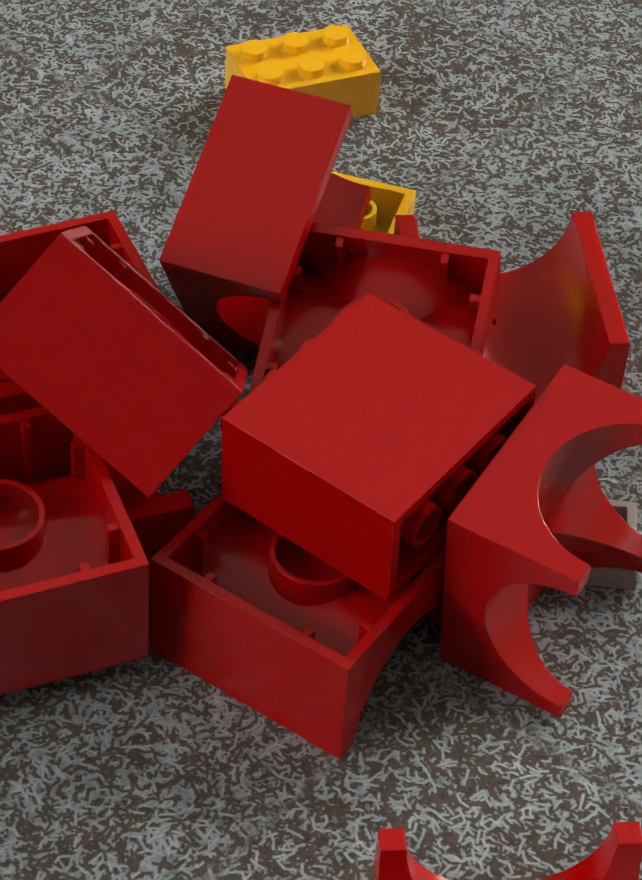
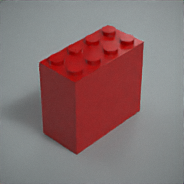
(369, 441)

